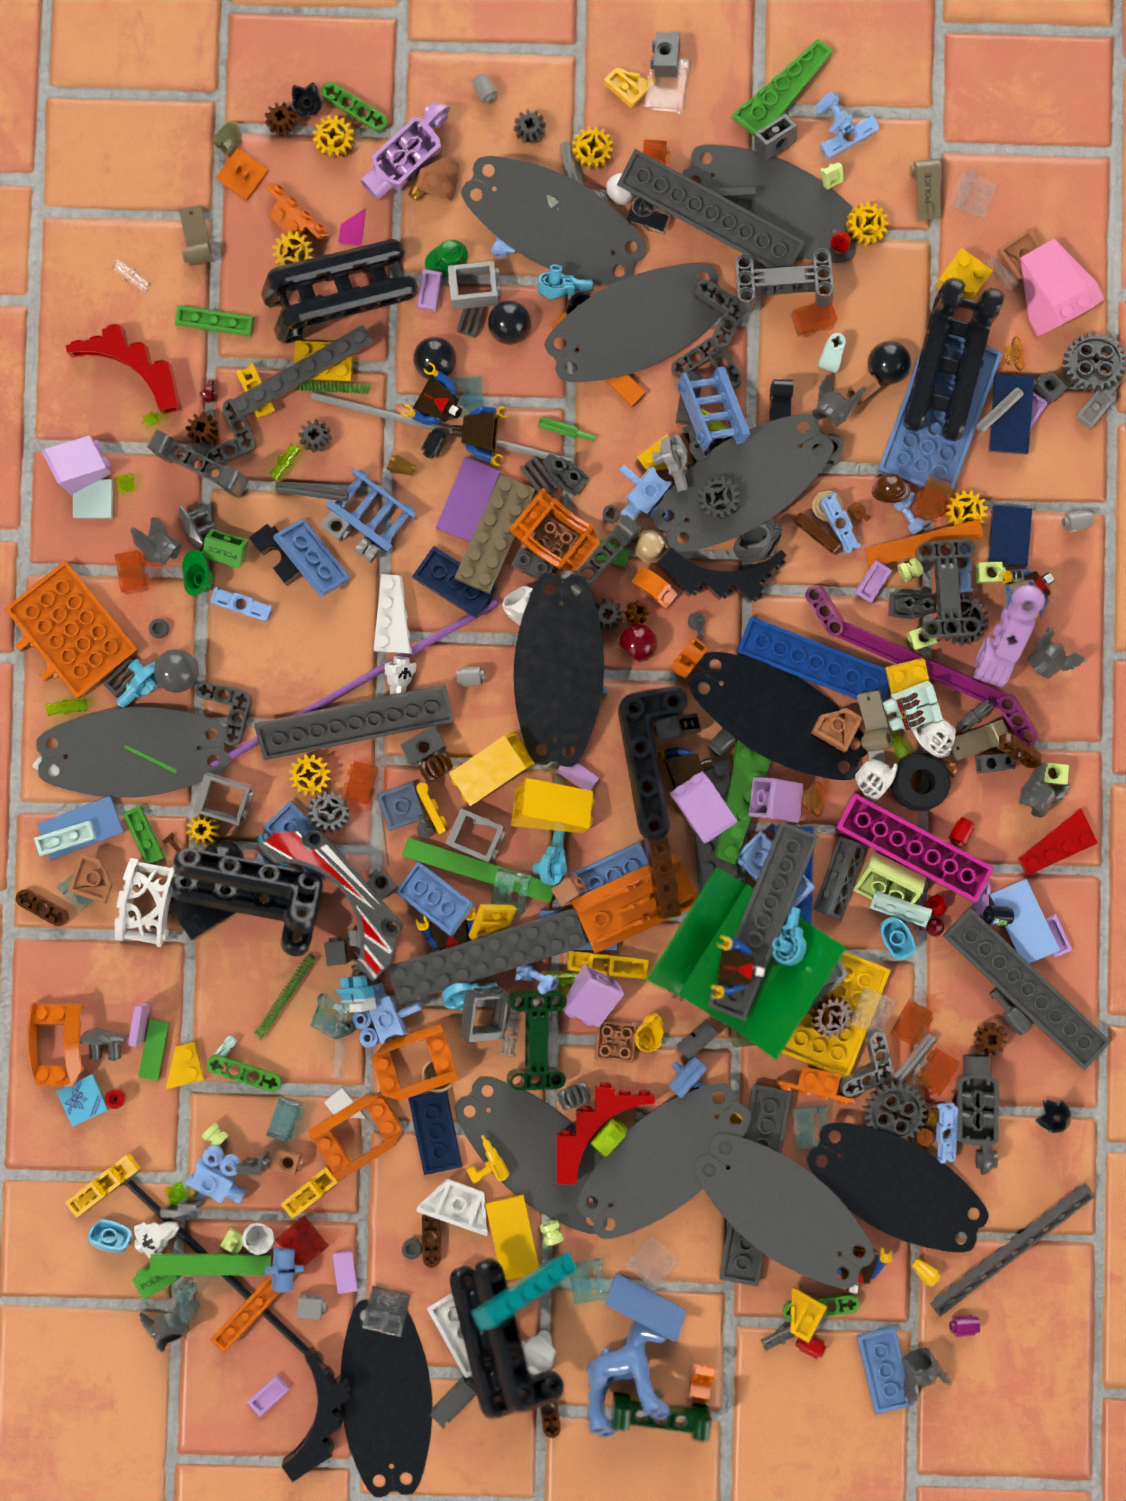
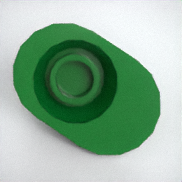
(446, 254)
(196, 574)

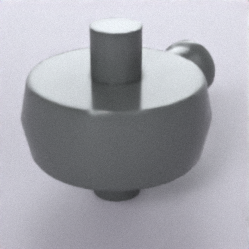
(696, 622)
(425, 827)

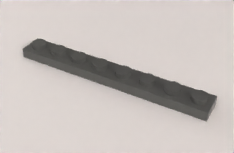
(301, 372)

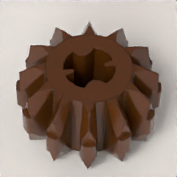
(277, 113)
(195, 430)
(435, 767)
(983, 1041)

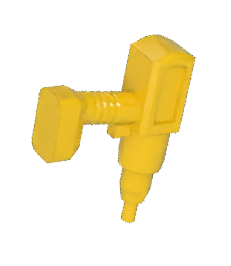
(494, 1165)

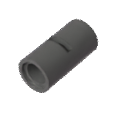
(697, 1039)

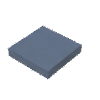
(400, 806)

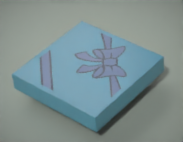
(82, 1100)

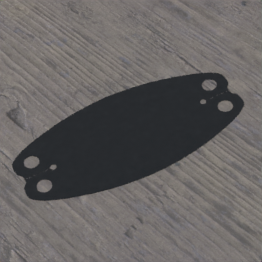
(558, 669)
(772, 714)
(898, 1187)
(388, 1405)

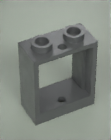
(484, 1032)

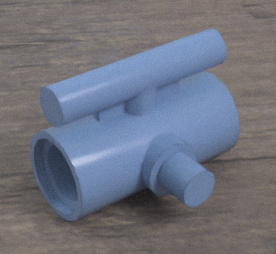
(687, 1076)
(283, 1269)

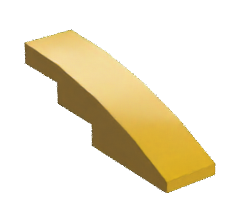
(608, 964)
(102, 1185)
(310, 1192)

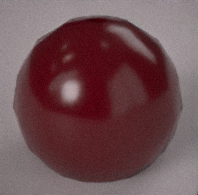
(639, 642)

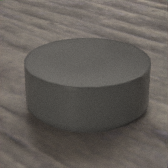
(159, 628)
(411, 1248)

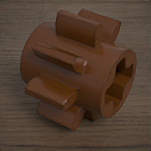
(636, 612)

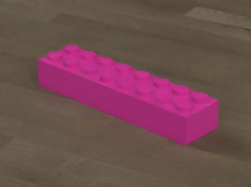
(913, 847)

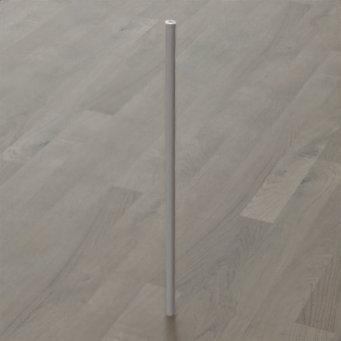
(408, 420)

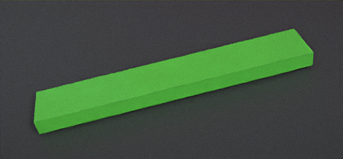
(208, 1264)

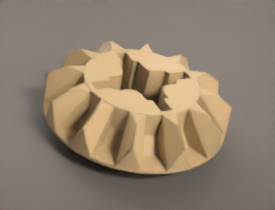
(817, 508)

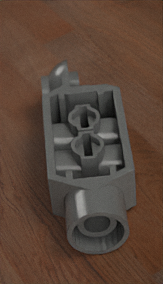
(978, 1109)

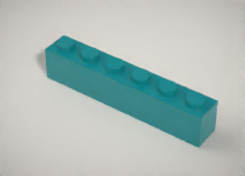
(524, 1291)

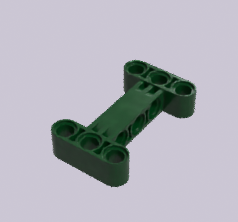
(536, 1041)
(697, 1420)

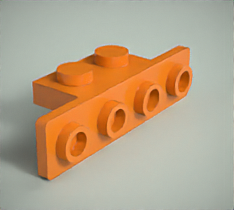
(291, 216)
(817, 1082)

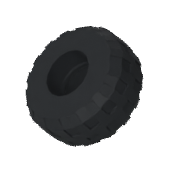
(938, 776)

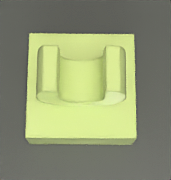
(832, 175)
(232, 1241)

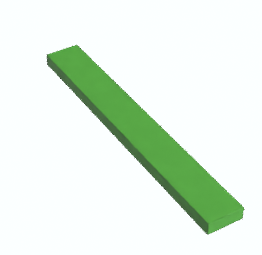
(469, 867)

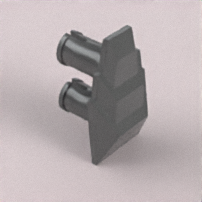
(565, 473)
(194, 534)
(909, 605)
(98, 1037)

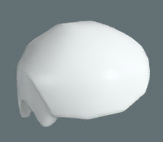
(616, 193)
(258, 1238)

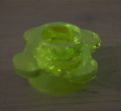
(150, 419)
(121, 479)
(178, 1187)

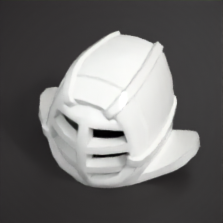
(516, 603)
(936, 737)
(875, 778)
(539, 1352)

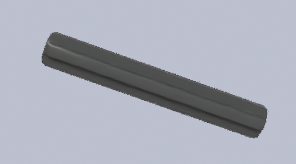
(311, 491)

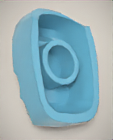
(897, 938)
(109, 1236)

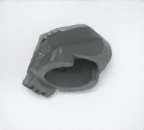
(754, 547)

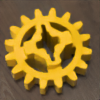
(327, 131)
(584, 146)
(874, 230)
(289, 245)
(959, 507)
(312, 786)

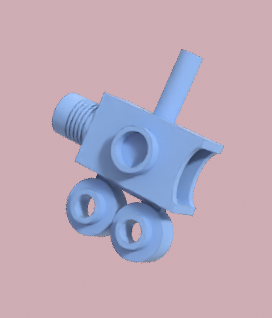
(645, 493)
(386, 1019)
(215, 1180)

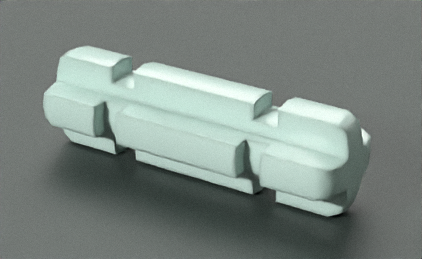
(224, 1049)

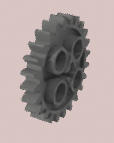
(1095, 347)
(902, 1095)

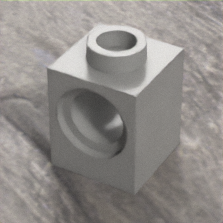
(330, 520)
(311, 1306)

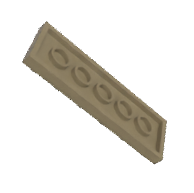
(492, 538)

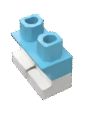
(357, 994)

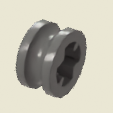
(616, 516)

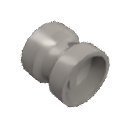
(368, 549)

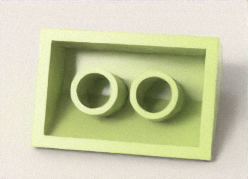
(889, 878)

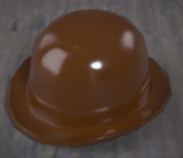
(891, 489)

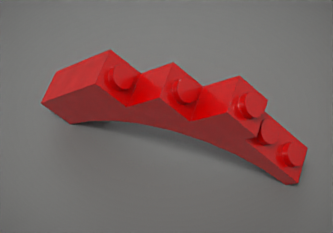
(137, 357)
(607, 1104)

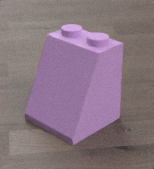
(77, 463)
(776, 799)
(703, 807)
(592, 996)

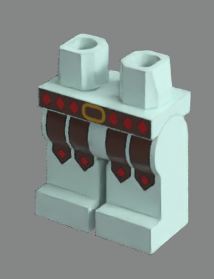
(913, 707)

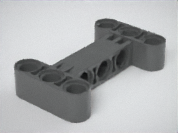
(784, 280)
(168, 449)
(624, 533)
(947, 589)

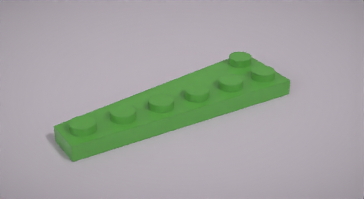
(782, 90)
(745, 765)

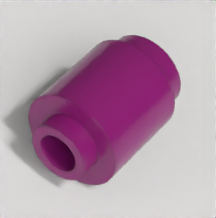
(964, 1325)

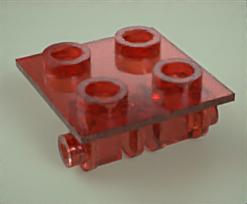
(304, 1240)

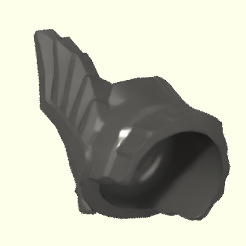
(834, 404)
(157, 545)
(1051, 657)
(1040, 794)
(165, 1328)
(921, 1370)

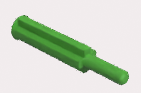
(563, 429)

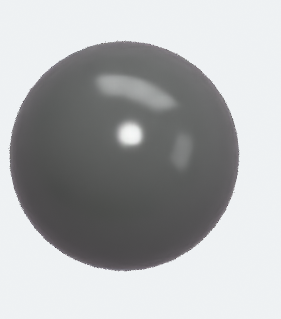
(176, 670)

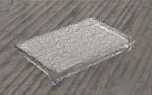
(668, 92)
(366, 841)

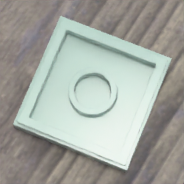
(94, 501)

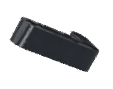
(780, 398)

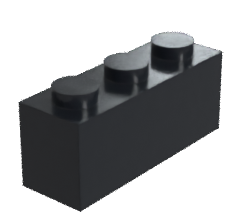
(677, 726)

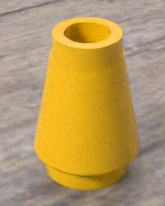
(927, 1273)

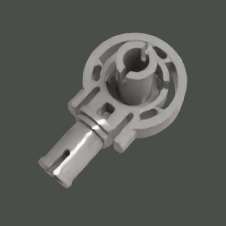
(674, 454)

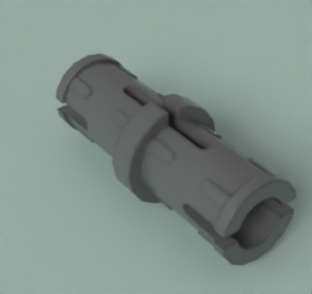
(975, 715)
(778, 1337)

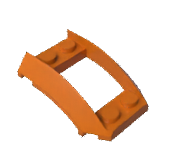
(534, 514)
(55, 1015)
(440, 1055)
(332, 1149)

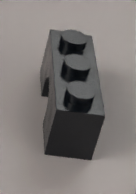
(265, 543)

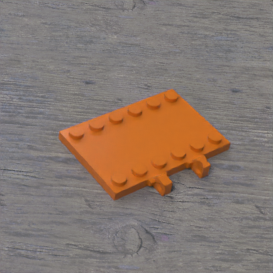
(70, 630)

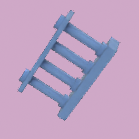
(728, 400)
(369, 529)

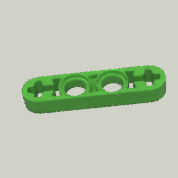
(353, 109)
(243, 1074)
(837, 1311)

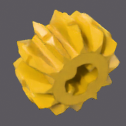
(208, 834)

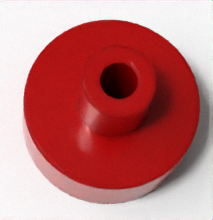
(840, 241)
(937, 905)
(115, 1098)

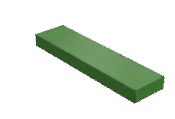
(214, 321)

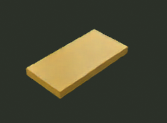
(512, 1236)

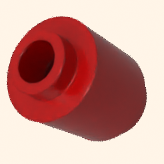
(962, 832)
(814, 1348)

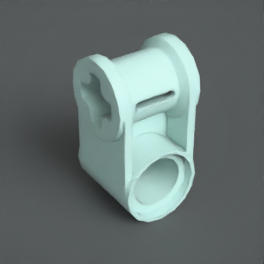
(831, 355)

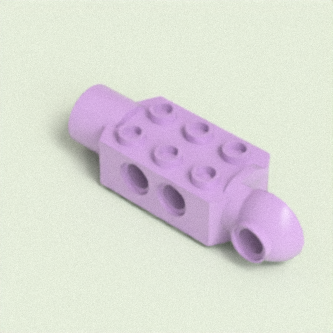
(406, 152)

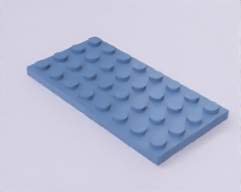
(924, 452)

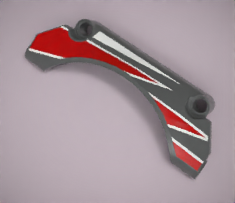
(372, 913)

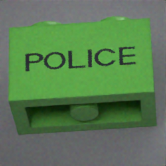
(225, 548)
(150, 1285)

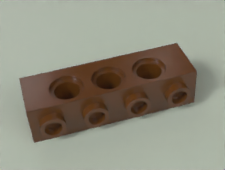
(662, 878)

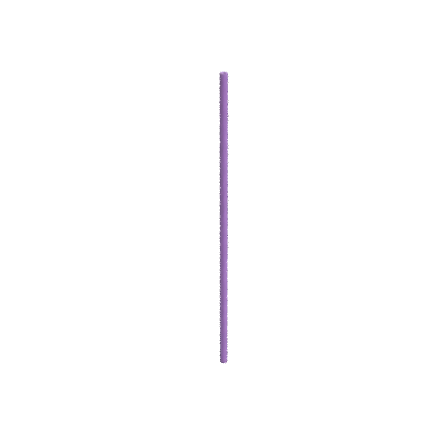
(368, 676)

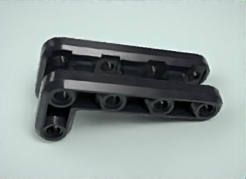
(348, 300)
(965, 369)
(644, 766)
(252, 890)
(497, 1352)

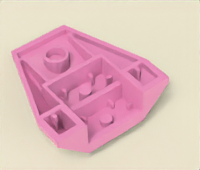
(1056, 287)

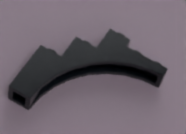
(691, 576)
(316, 1445)

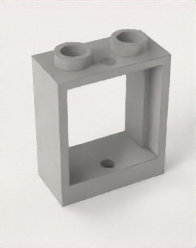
(476, 299)
(201, 808)
(492, 852)

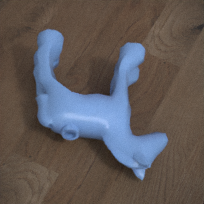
(623, 1364)

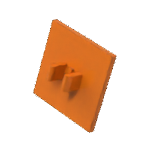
(242, 174)

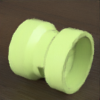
(910, 569)
(213, 1134)
(551, 1232)

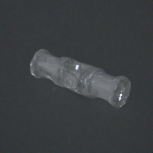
(512, 1024)

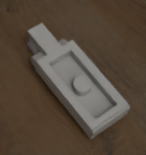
(1096, 406)

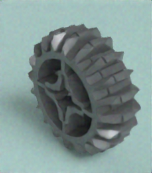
(972, 607)

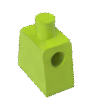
(608, 1136)

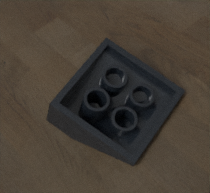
(198, 919)

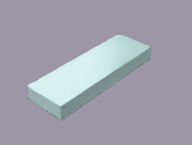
(65, 838)
(900, 908)

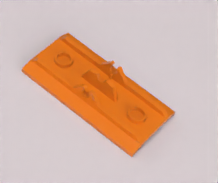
(627, 906)

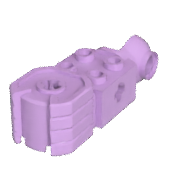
(999, 654)

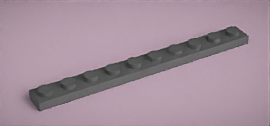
(1013, 1249)

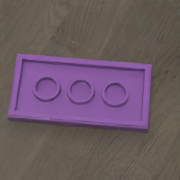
(468, 499)

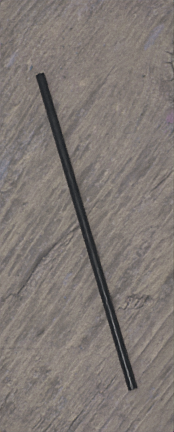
(229, 1278)

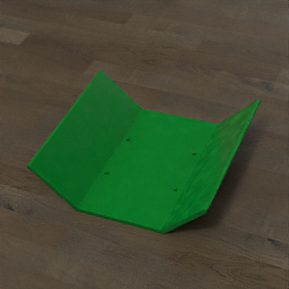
(784, 992)

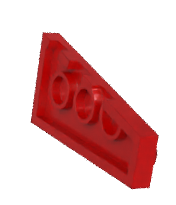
(1064, 841)

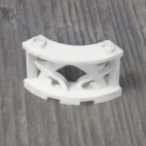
(124, 922)

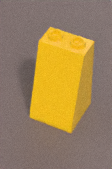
(491, 768)
(552, 807)

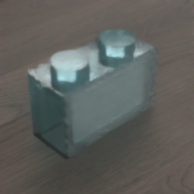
(285, 1118)

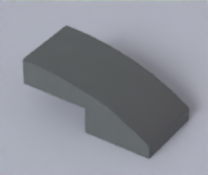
(182, 1208)

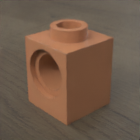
(870, 382)
(569, 889)
(279, 1164)

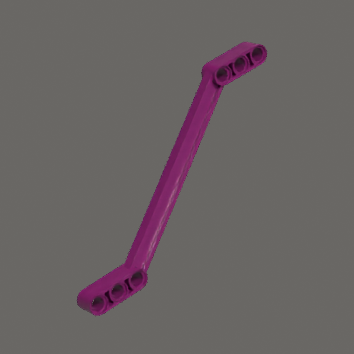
(935, 670)

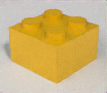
(967, 269)

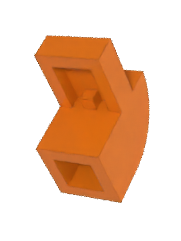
(655, 587)
(689, 657)
(700, 1383)

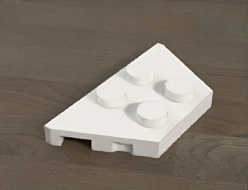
(457, 1205)

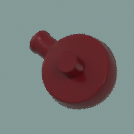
(208, 392)
(934, 927)

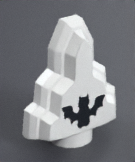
(399, 674)
(154, 1237)

